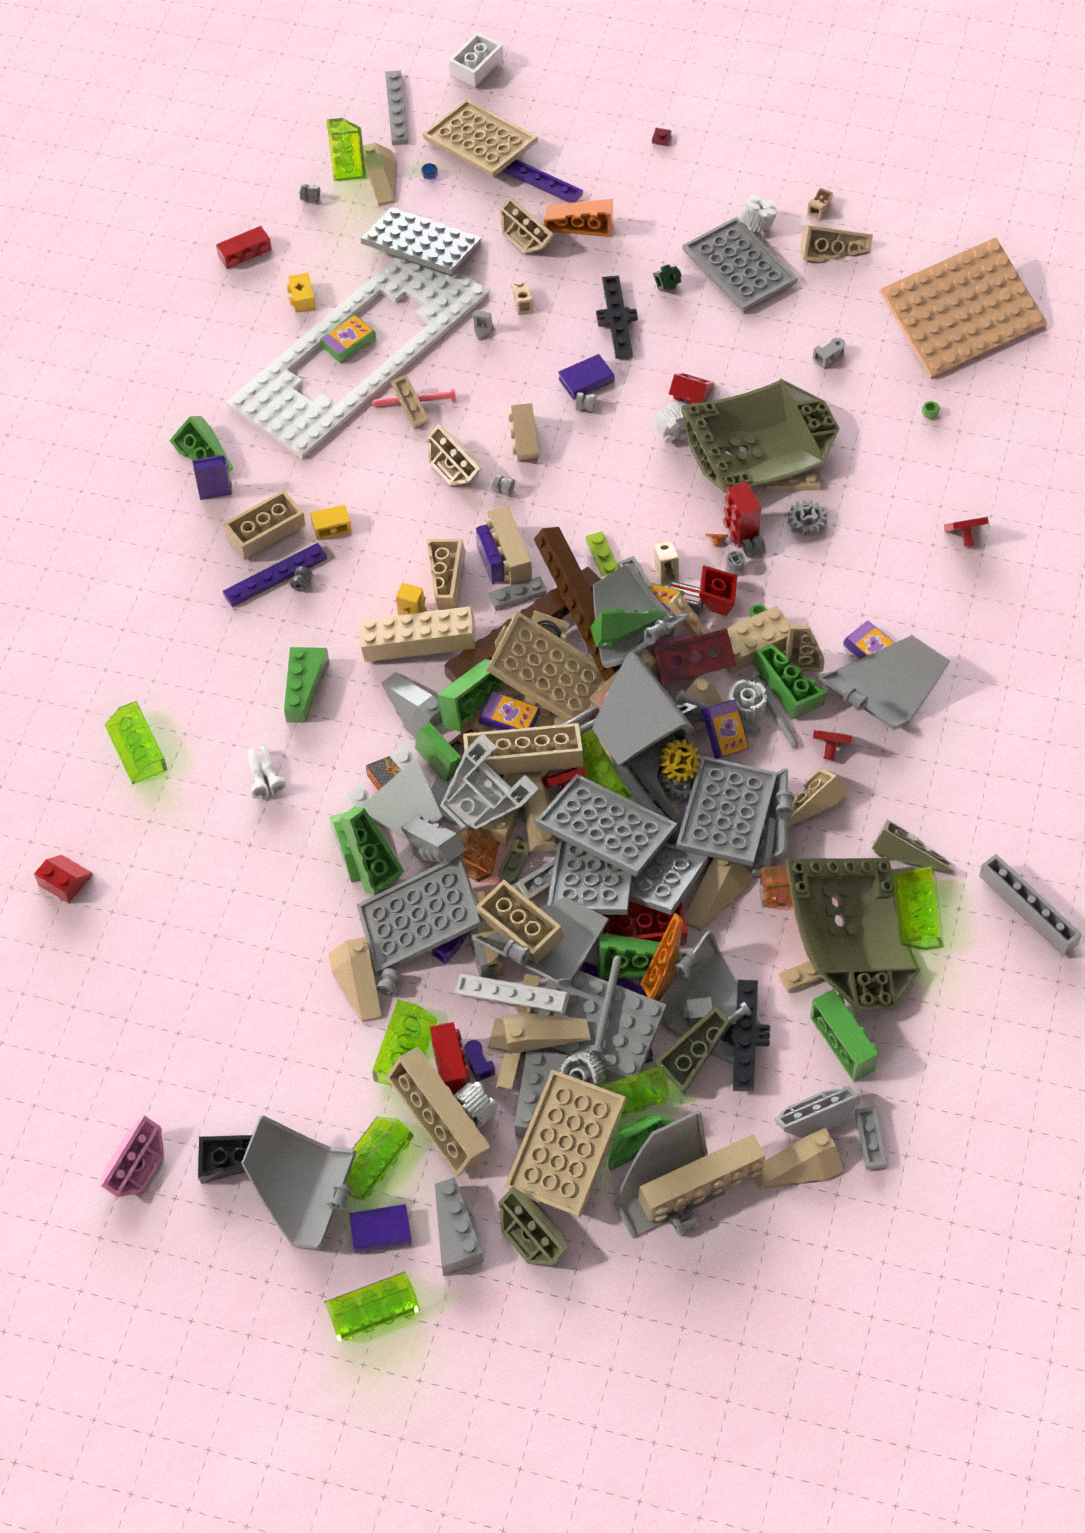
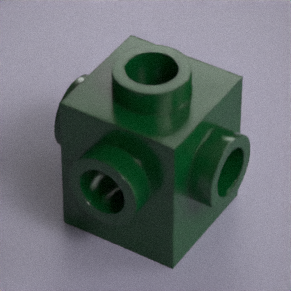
(667, 277)

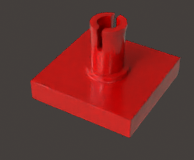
(967, 528)
(831, 741)
(563, 777)

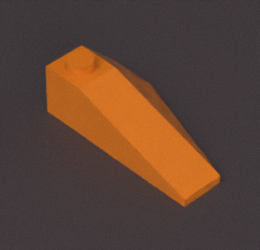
(661, 970)

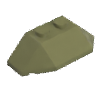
(530, 1229)

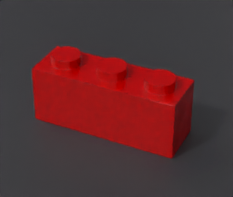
(243, 247)

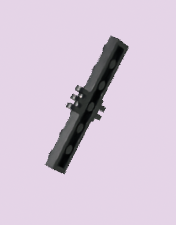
(616, 317)
(746, 1036)

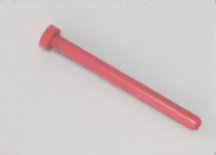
(425, 397)

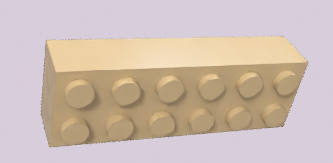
(418, 634)
(532, 748)
(438, 1111)
(701, 1178)

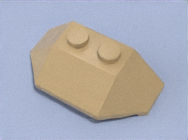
(523, 228)
(451, 457)

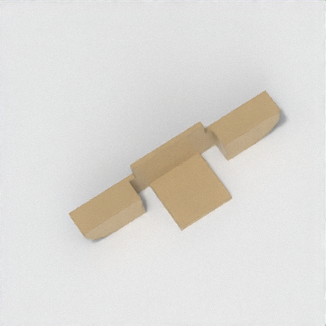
(499, 1041)

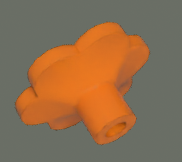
(716, 538)

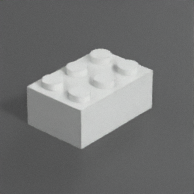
(475, 59)

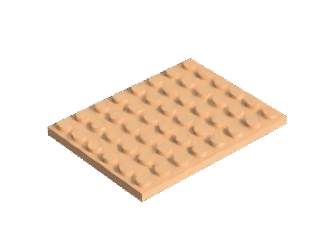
(963, 307)

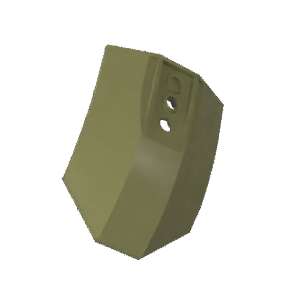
(779, 426)
(865, 953)

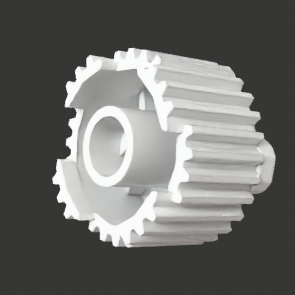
(758, 213)
(671, 423)
(750, 699)
(587, 1064)
(476, 1103)

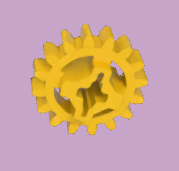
(687, 764)

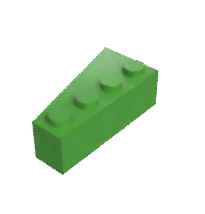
(371, 853)
(634, 954)

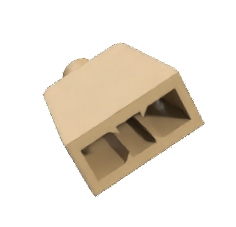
(666, 554)

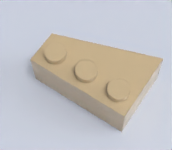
(523, 432)

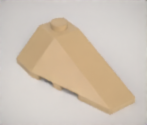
(538, 839)
(354, 972)

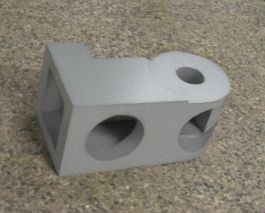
(829, 353)

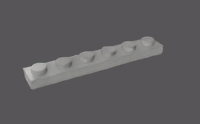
(396, 107)

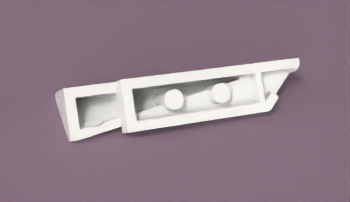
(536, 880)

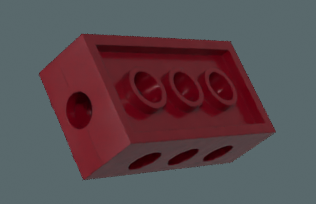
(685, 647)

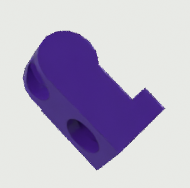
(448, 949)
(477, 1062)

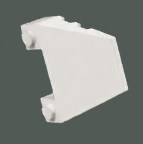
(478, 792)
(401, 797)

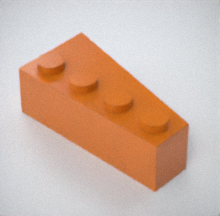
(581, 218)

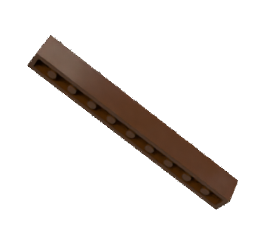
(572, 587)
(550, 604)

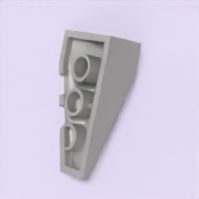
(412, 703)

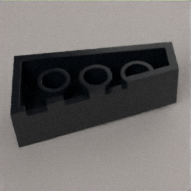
(221, 1156)

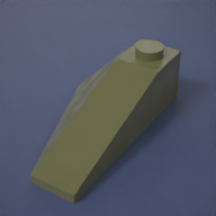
(896, 845)

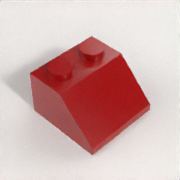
(690, 388)
(718, 590)
(62, 877)

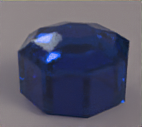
(429, 171)

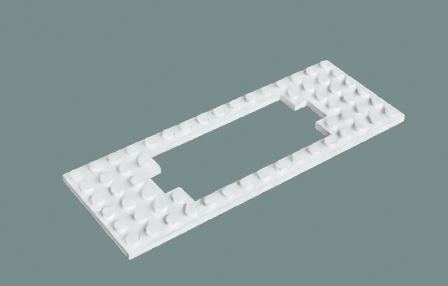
(302, 425)

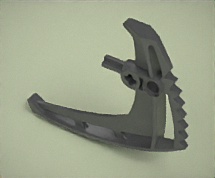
(646, 767)

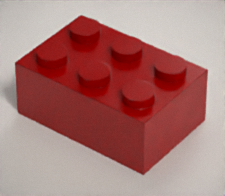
(741, 513)
(450, 1056)

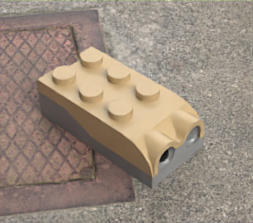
(487, 960)

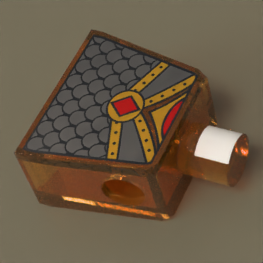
(382, 771)

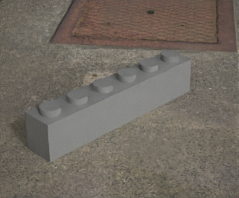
(1030, 905)

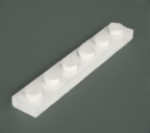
(512, 993)

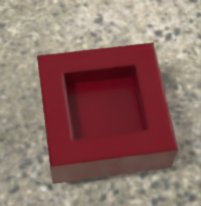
(661, 136)

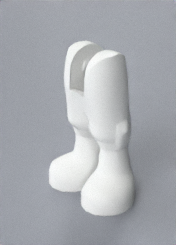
(261, 766)

